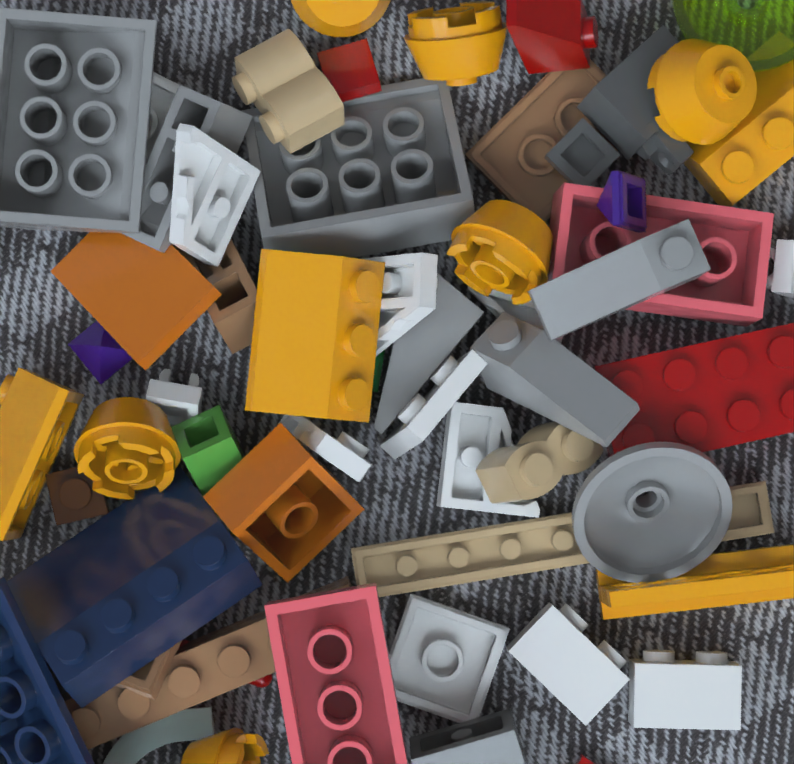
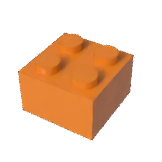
(283, 503)

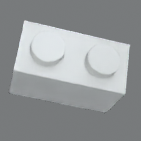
(569, 662)
(685, 692)

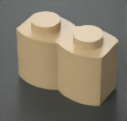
(288, 91)
(536, 463)

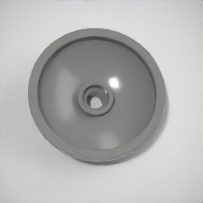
(657, 532)

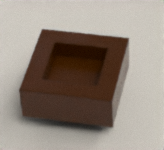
(73, 497)

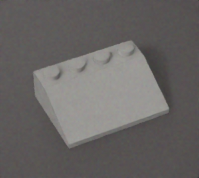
(74, 120)
(371, 185)

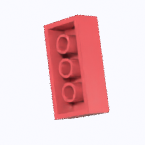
(731, 238)
(336, 678)

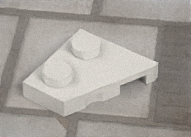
(207, 194)
(406, 294)
(425, 412)
(470, 436)

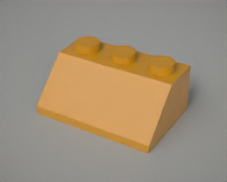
(754, 146)
(314, 335)
(32, 430)

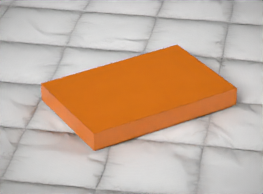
(136, 291)

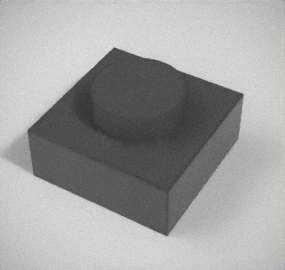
(582, 155)

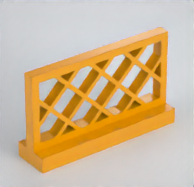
(716, 582)

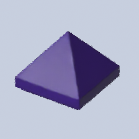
(624, 201)
(99, 352)

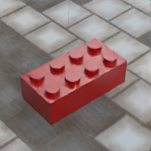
(709, 391)

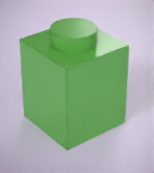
(208, 447)

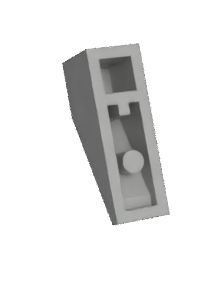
(208, 115)
(620, 280)
(423, 350)
(551, 380)

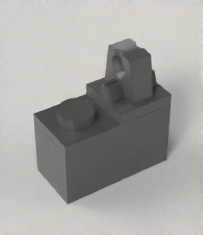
(626, 109)
(475, 741)

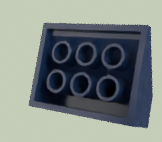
(131, 587)
(32, 710)

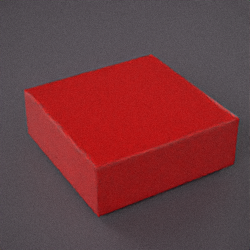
(350, 70)

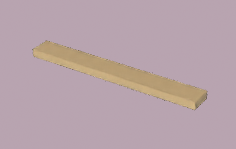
(512, 548)

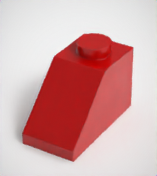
(552, 34)

